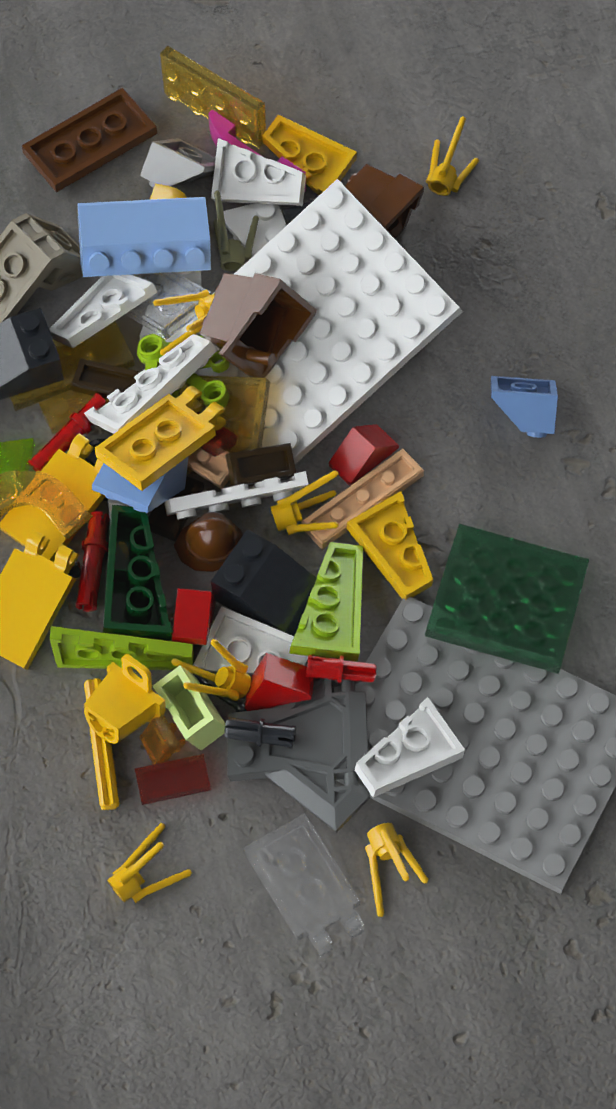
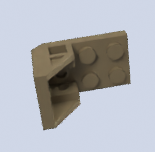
(31, 257)

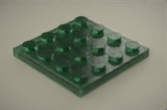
(507, 598)

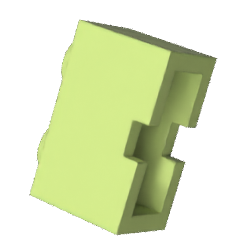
(190, 709)

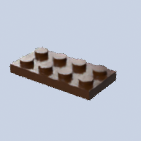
(89, 139)

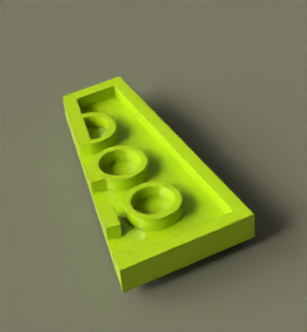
(333, 611)
(98, 650)

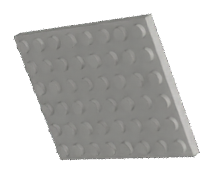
(532, 742)

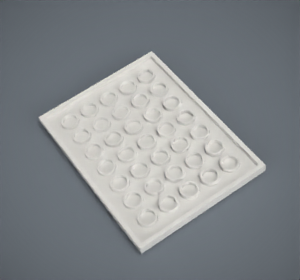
(368, 322)

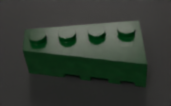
(133, 583)

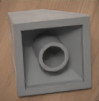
(176, 163)

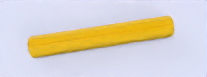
(103, 761)

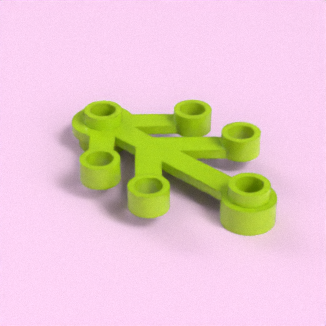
(212, 391)

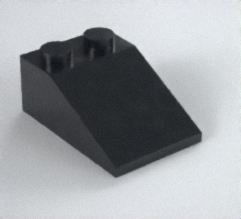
(27, 354)
(263, 584)

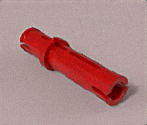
(62, 439)
(94, 549)

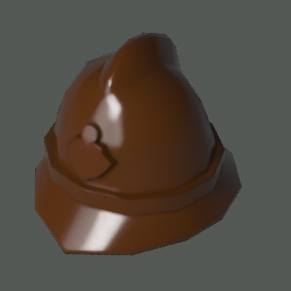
(207, 542)

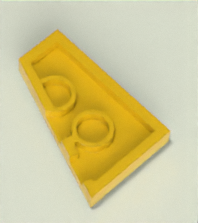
(312, 152)
(392, 545)

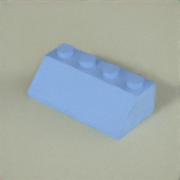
(144, 236)

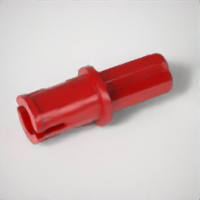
(339, 669)

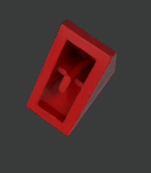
(361, 452)
(193, 616)
(278, 683)

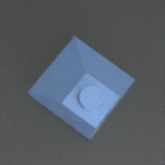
(528, 403)

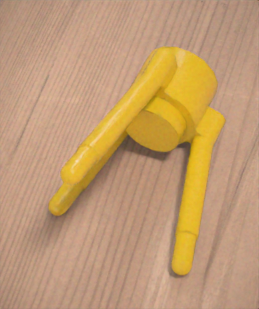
(443, 178)
(201, 309)
(288, 512)
(231, 680)
(388, 845)
(127, 879)

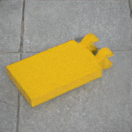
(161, 437)
(77, 476)
(32, 597)

